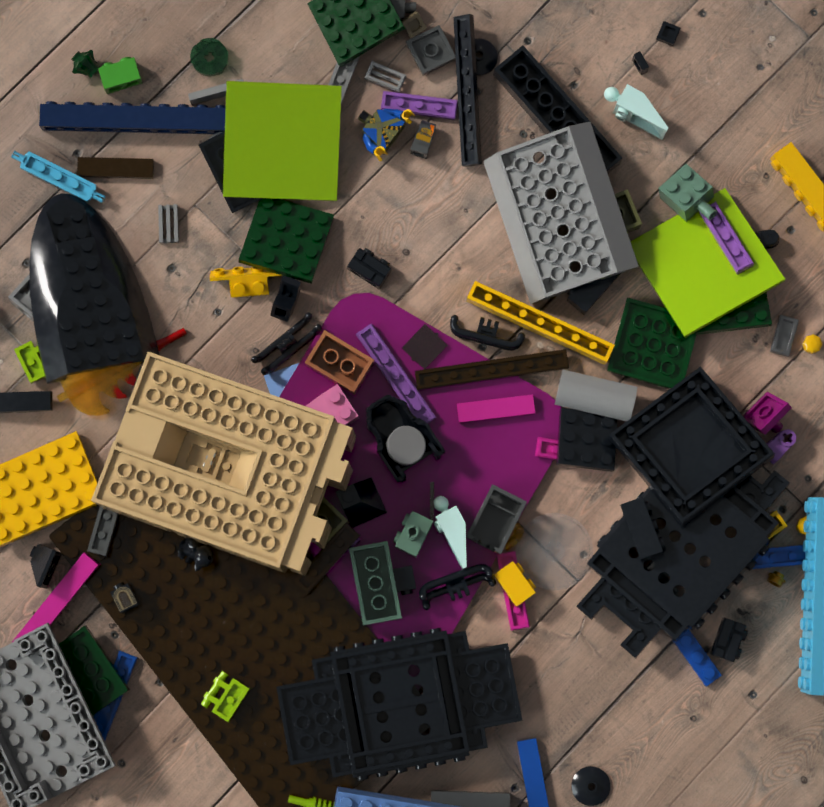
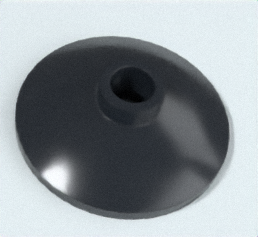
(488, 60)
(583, 779)

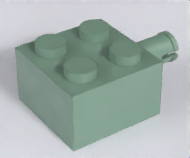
(687, 194)
(413, 534)

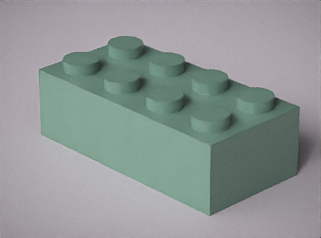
(375, 583)

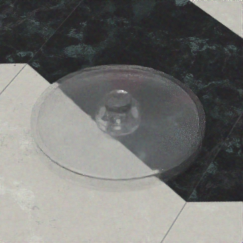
(554, 551)

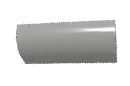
(596, 395)

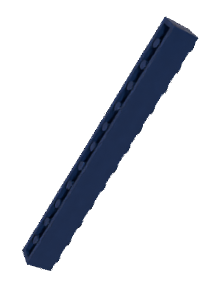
(132, 118)

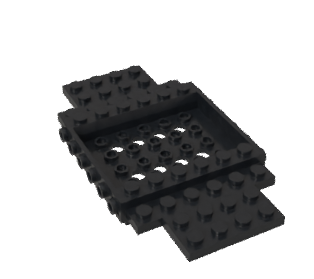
(339, 718)

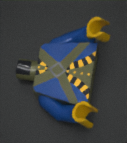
(383, 129)

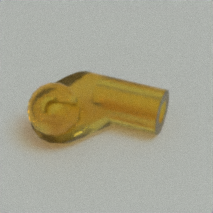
(515, 538)

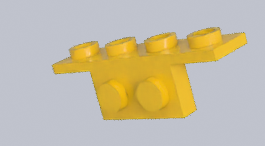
(244, 280)

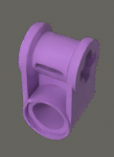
(780, 447)

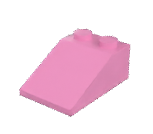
(335, 404)

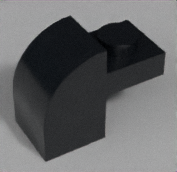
(286, 298)

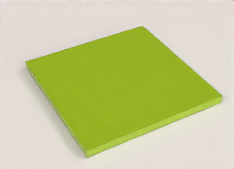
(281, 140)
(693, 271)

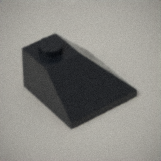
(361, 502)
(44, 564)

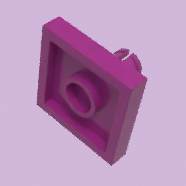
(767, 413)

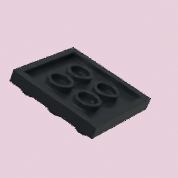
(585, 440)

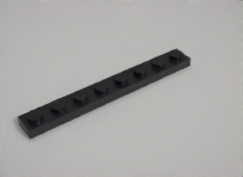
(467, 90)

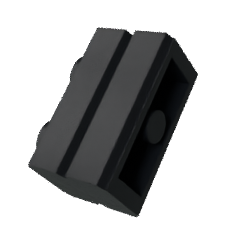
(369, 268)
(729, 639)

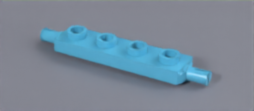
(58, 176)

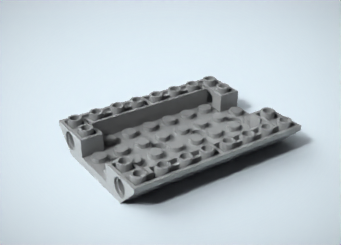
(582, 203)
(27, 760)

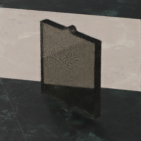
(424, 346)
(431, 500)

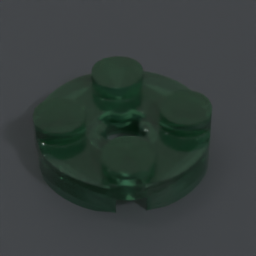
(217, 65)

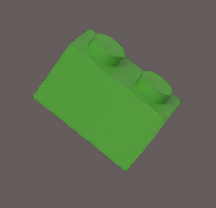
(120, 75)

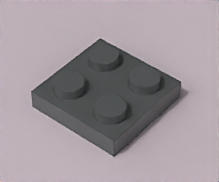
(431, 50)

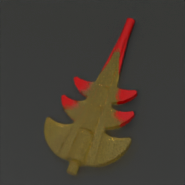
(85, 387)

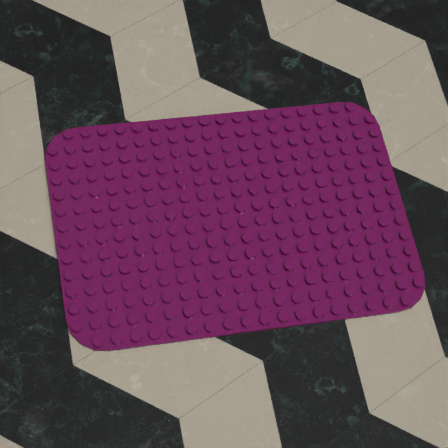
(473, 460)

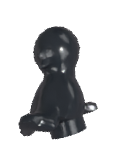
(196, 552)

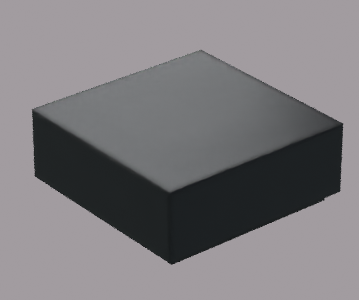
(668, 33)
(640, 63)

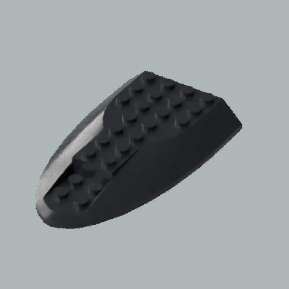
(84, 293)

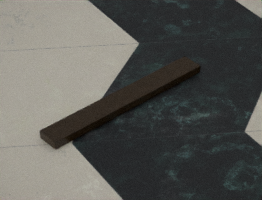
(491, 369)

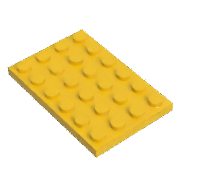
(44, 487)

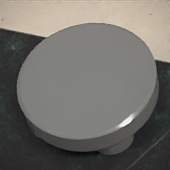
(406, 445)

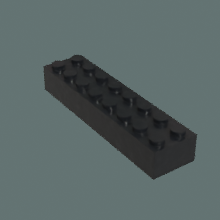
(546, 100)

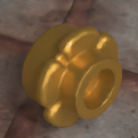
(776, 579)

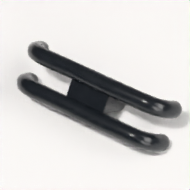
(486, 335)
(287, 344)
(456, 583)

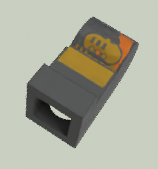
(423, 139)

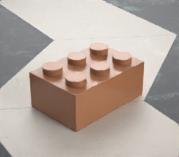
(339, 362)

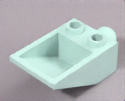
(636, 109)
(453, 528)

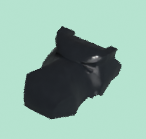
(385, 417)

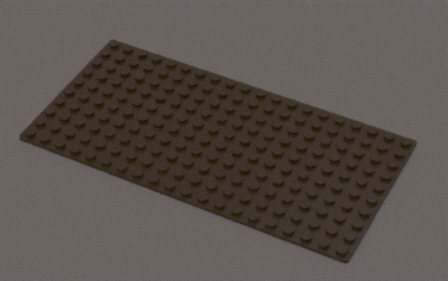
(230, 621)

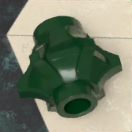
(84, 63)

